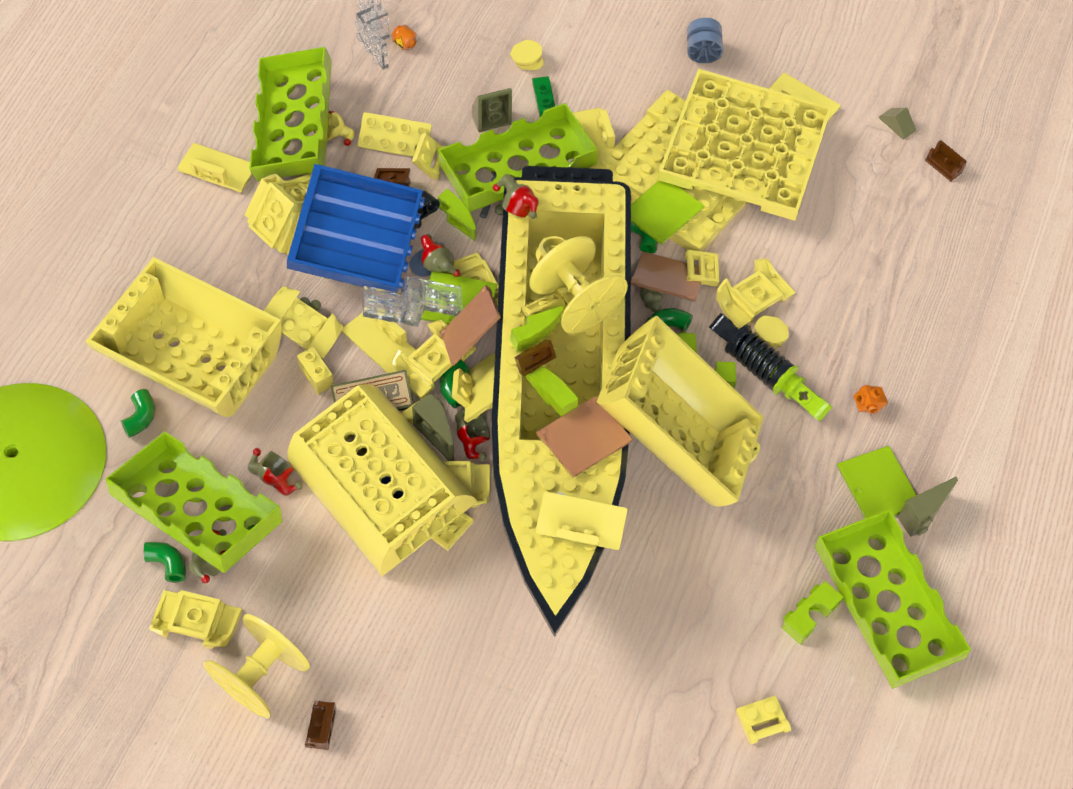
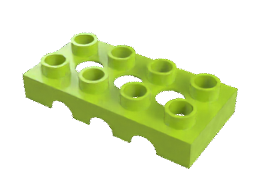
(295, 69)
(503, 146)
(144, 473)
(913, 593)

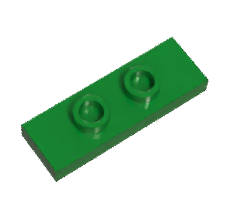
(543, 94)

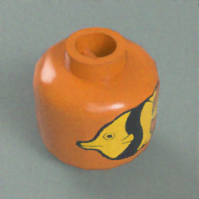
(404, 37)

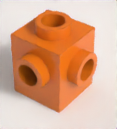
(870, 399)

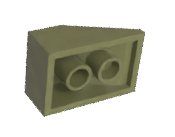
(492, 110)
(432, 423)
(921, 509)

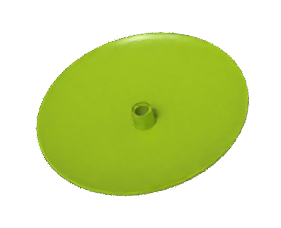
(56, 459)

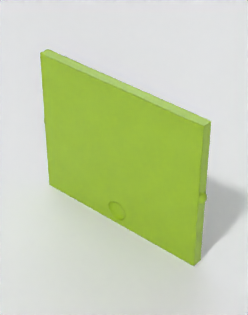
(663, 210)
(469, 289)
(877, 482)

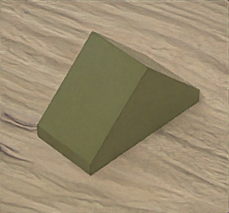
(899, 121)

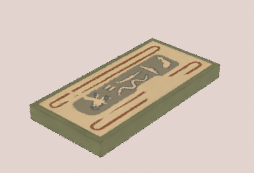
(393, 385)

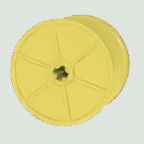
(565, 267)
(272, 646)

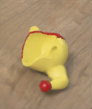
(337, 128)

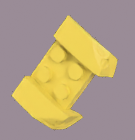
(476, 268)
(753, 293)
(303, 323)
(427, 362)
(474, 478)
(195, 617)

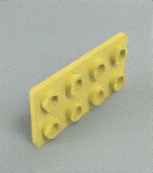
(791, 86)
(598, 128)
(391, 134)
(216, 167)
(378, 340)
(475, 389)
(581, 520)

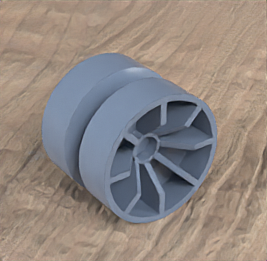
(704, 40)

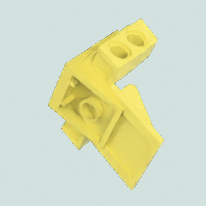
(277, 209)

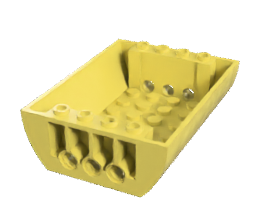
(204, 324)
(687, 402)
(351, 484)

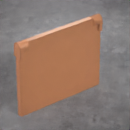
(665, 276)
(470, 325)
(584, 437)

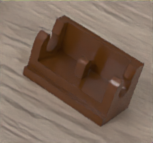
(946, 161)
(321, 725)

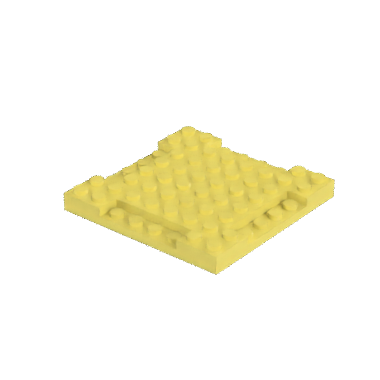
(745, 143)
(638, 161)

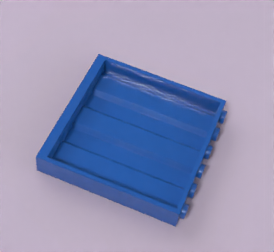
(355, 229)

